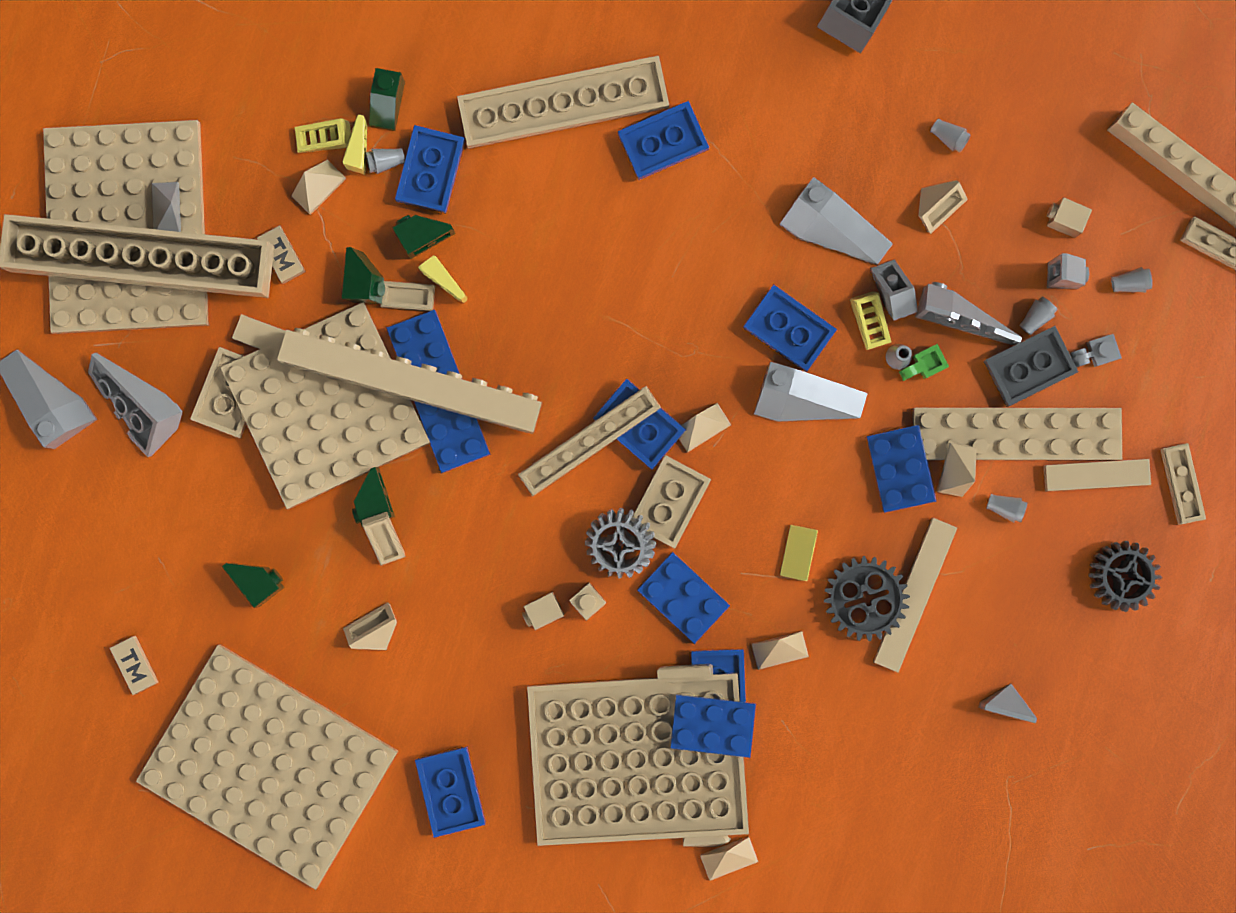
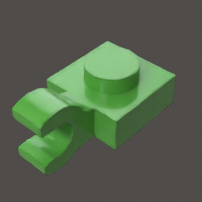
(927, 363)

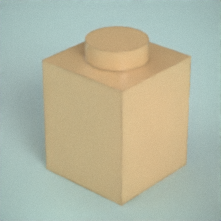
(1068, 217)
(587, 601)
(542, 611)

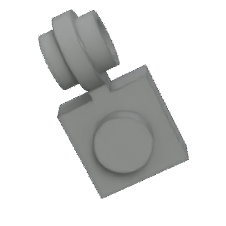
(1100, 351)

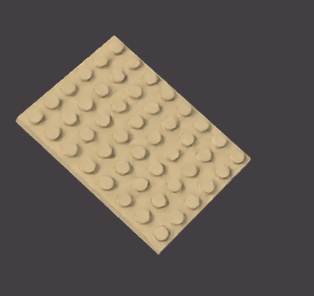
(107, 179)
(610, 765)
(267, 766)

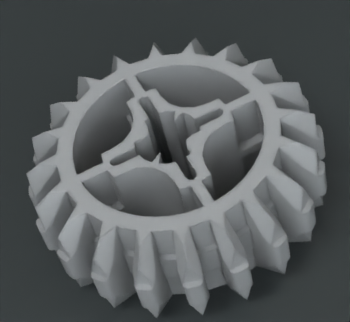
(641, 542)

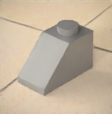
(1067, 272)
(895, 290)

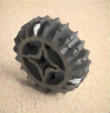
(1120, 585)

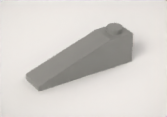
(830, 222)
(954, 311)
(797, 396)
(46, 403)
(144, 408)

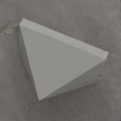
(166, 206)
(1008, 703)

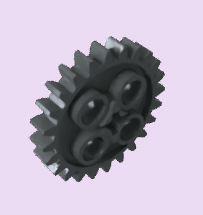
(874, 621)

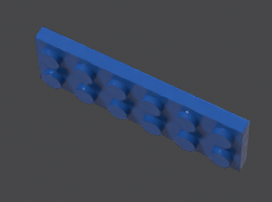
(453, 436)

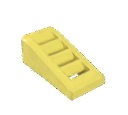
(343, 132)
(357, 146)
(437, 273)
(862, 322)

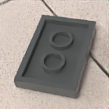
(1031, 366)

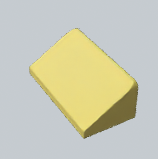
(798, 552)

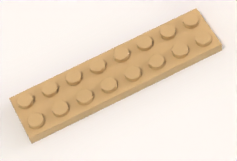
(563, 102)
(1023, 432)

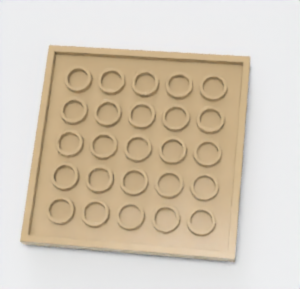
(318, 427)

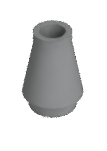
(951, 135)
(384, 159)
(1133, 281)
(1039, 314)
(893, 358)
(1007, 507)

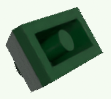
(386, 98)
(421, 233)
(361, 279)
(372, 498)
(255, 582)

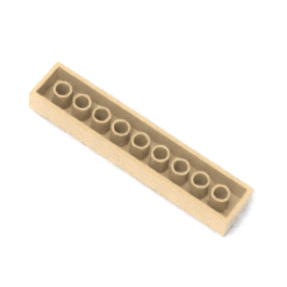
(136, 256)

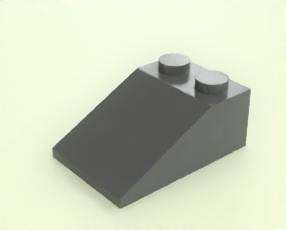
(853, 20)

